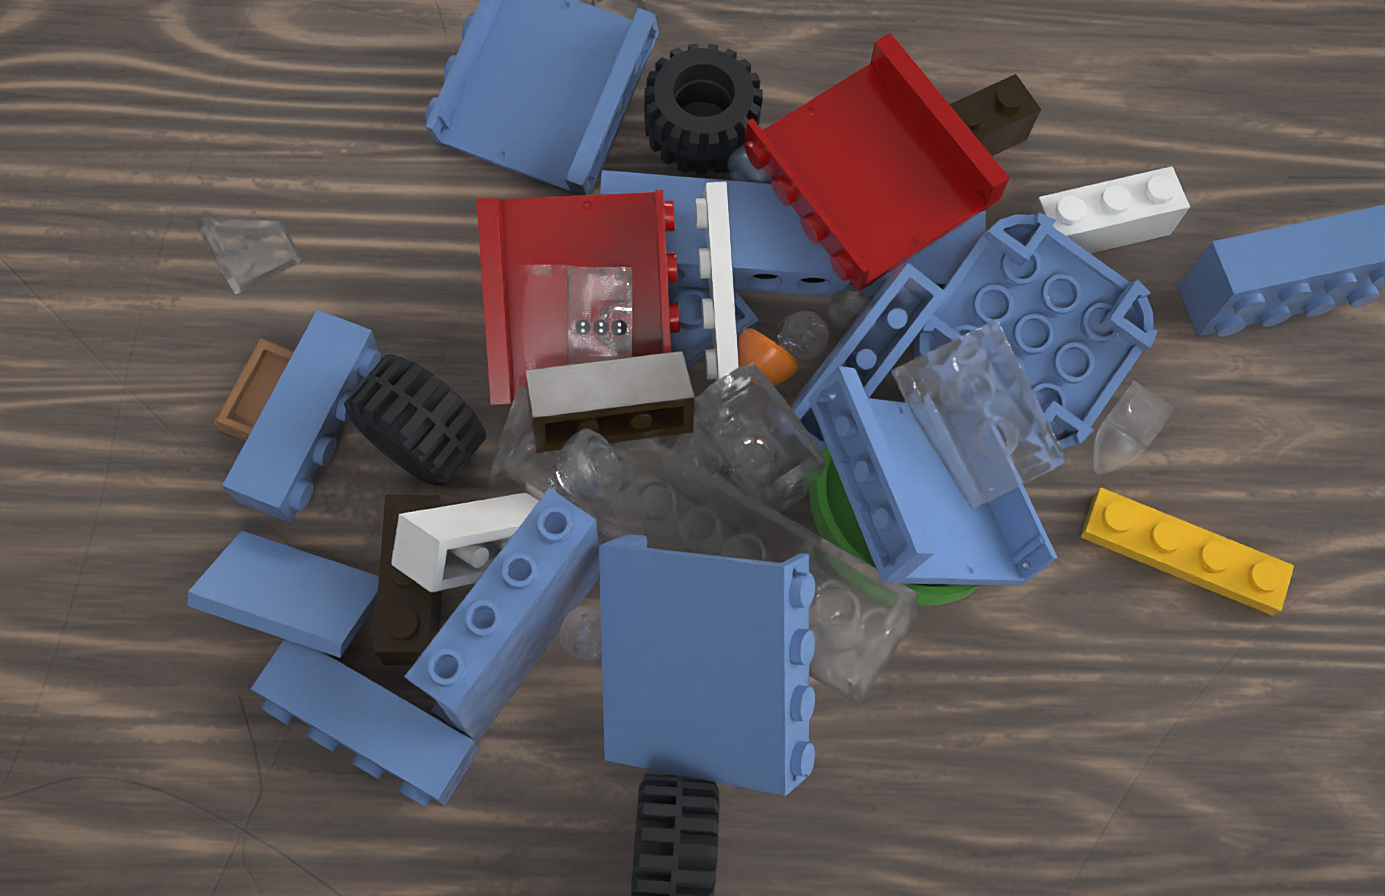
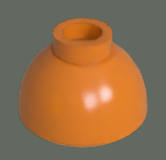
(766, 355)

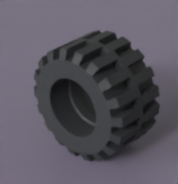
(700, 77)
(415, 420)
(675, 837)

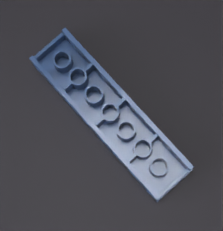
(771, 240)

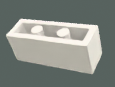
(1117, 210)
(457, 541)

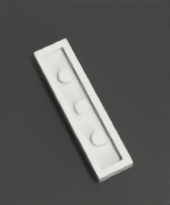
(716, 264)

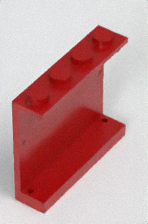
(877, 166)
(575, 232)

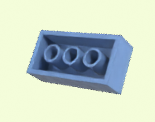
(1287, 272)

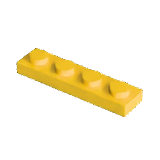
(1187, 551)

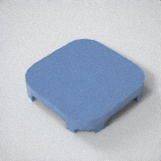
(1061, 310)

